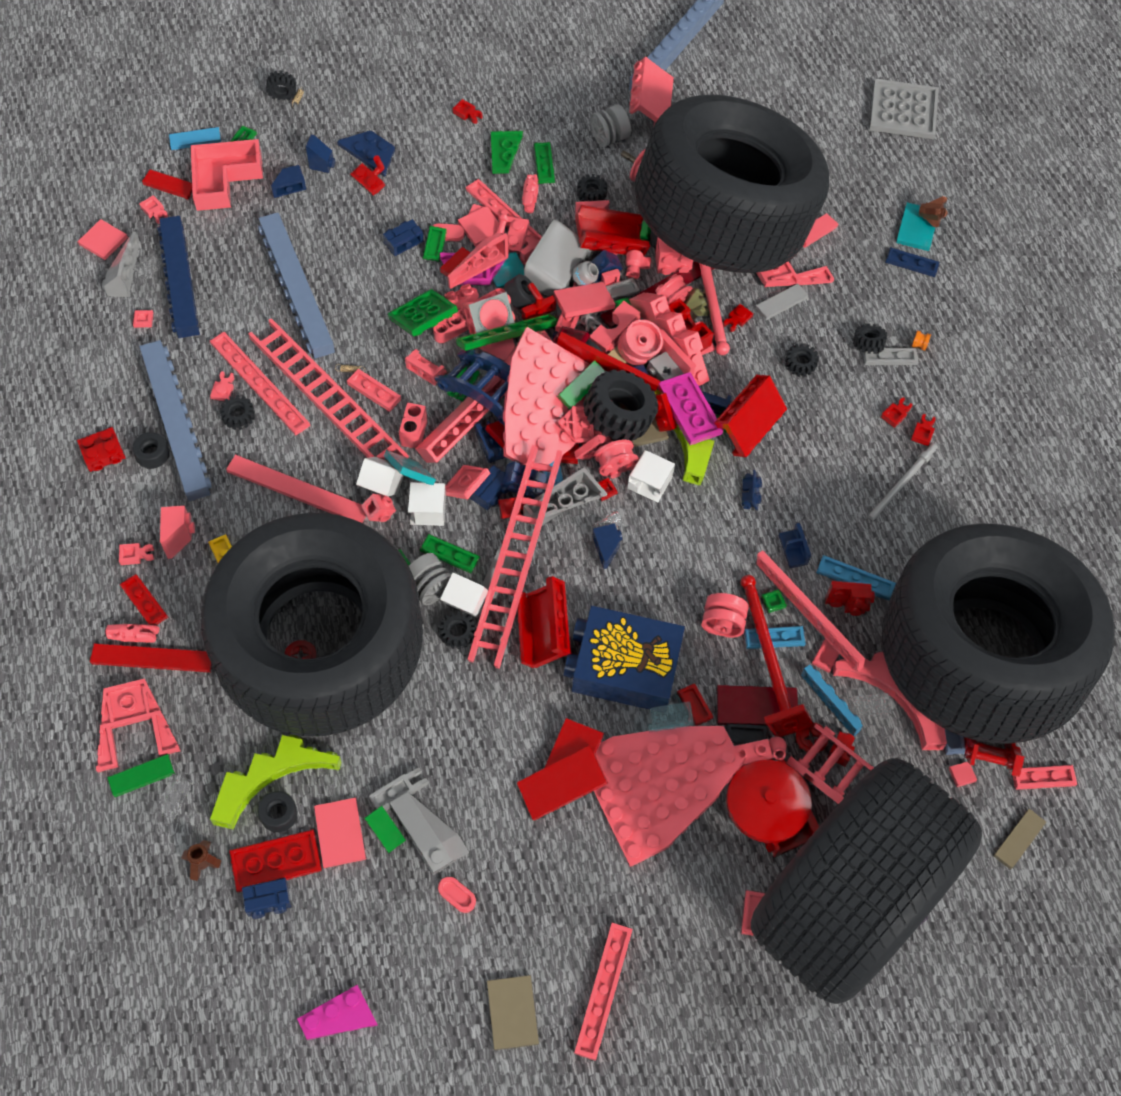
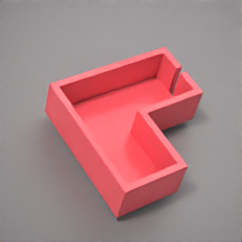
(218, 165)

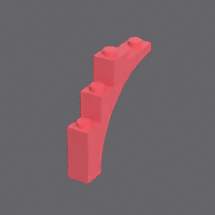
(656, 309)
(877, 674)

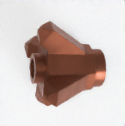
(934, 211)
(200, 859)

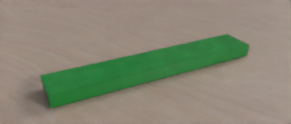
(505, 332)

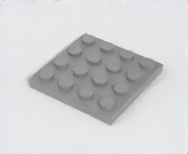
(904, 108)

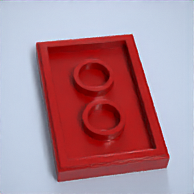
(572, 739)

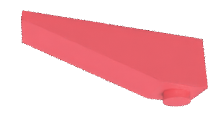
(484, 256)

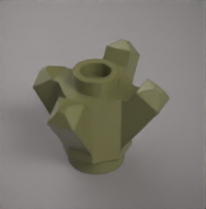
(697, 303)

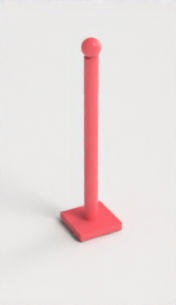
(722, 346)

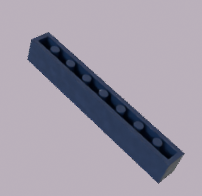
(179, 277)

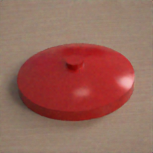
(768, 801)

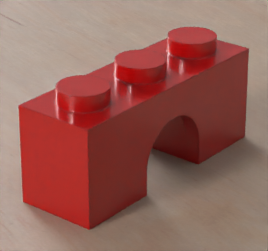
(705, 333)

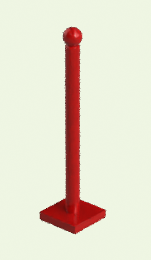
(789, 718)

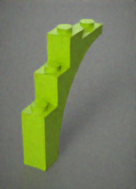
(695, 456)
(264, 769)

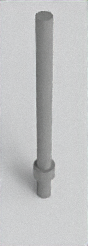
(923, 458)

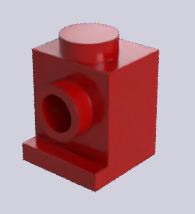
(847, 739)

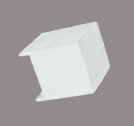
(379, 476)
(651, 476)
(427, 503)
(464, 595)

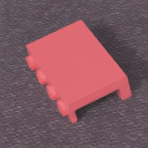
(650, 89)

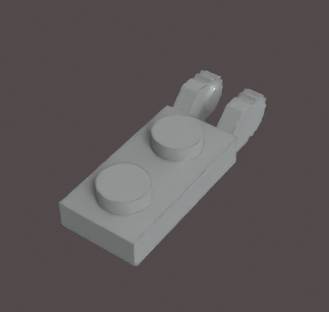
(397, 788)

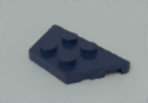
(366, 146)

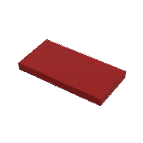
(562, 783)
(275, 859)

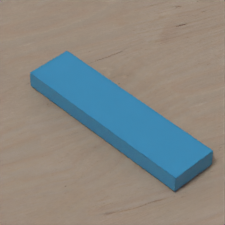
(846, 573)

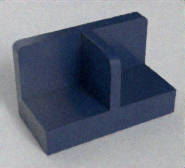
(795, 547)

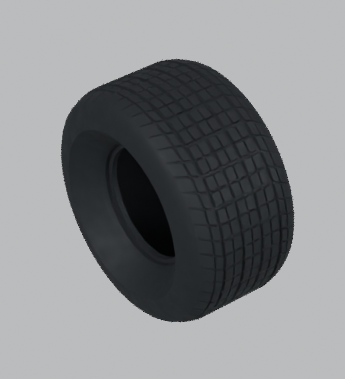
(731, 183)
(297, 558)
(1029, 582)
(865, 880)

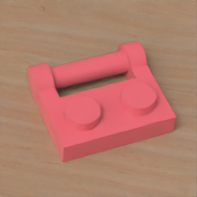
(516, 233)

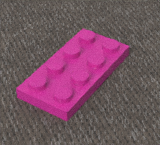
(690, 408)

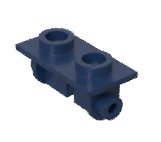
(752, 484)

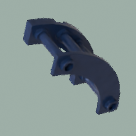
(476, 361)

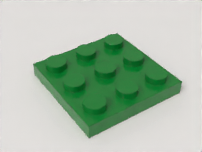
(422, 312)

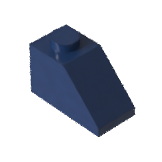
(319, 155)
(288, 181)
(607, 542)

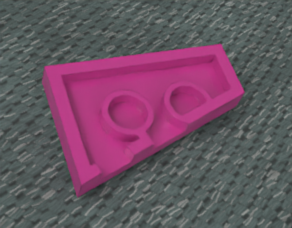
(338, 1015)

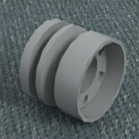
(610, 125)
(429, 578)

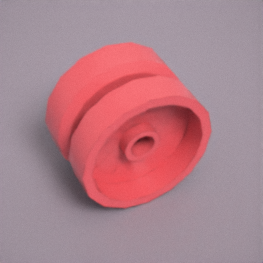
(640, 342)
(725, 615)

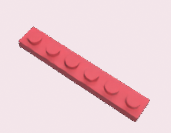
(603, 992)

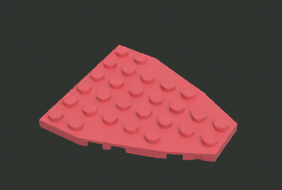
(531, 403)
(662, 783)

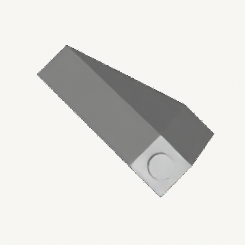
(120, 273)
(430, 835)

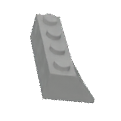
(569, 493)

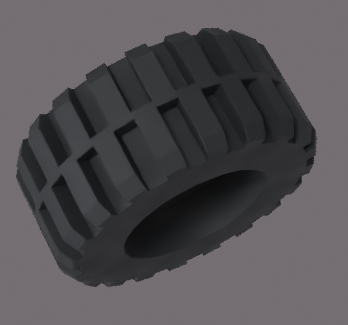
(630, 392)

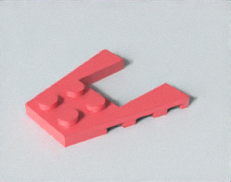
(786, 276)
(125, 706)

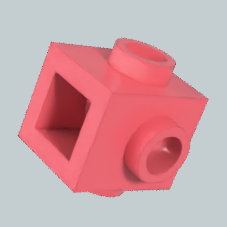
(378, 508)

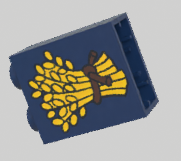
(625, 658)

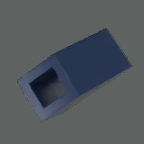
(606, 262)

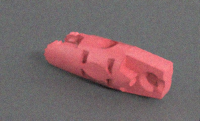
(530, 193)
(132, 632)

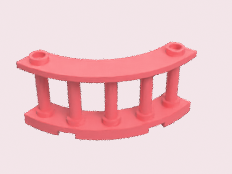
(818, 778)

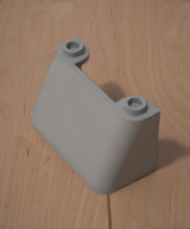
(554, 259)

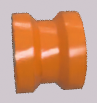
(921, 340)

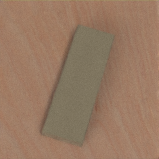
(1019, 839)

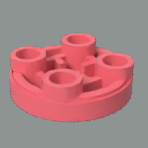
(466, 294)

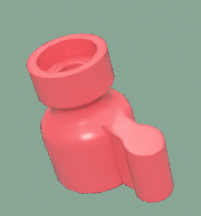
(635, 262)

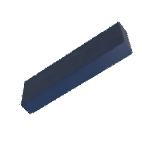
(912, 262)

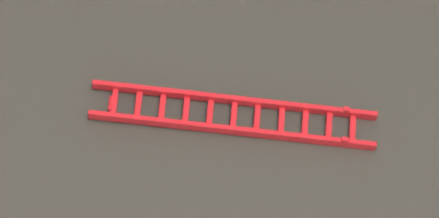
(318, 401)
(505, 552)

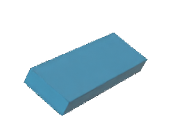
(196, 137)
(780, 637)

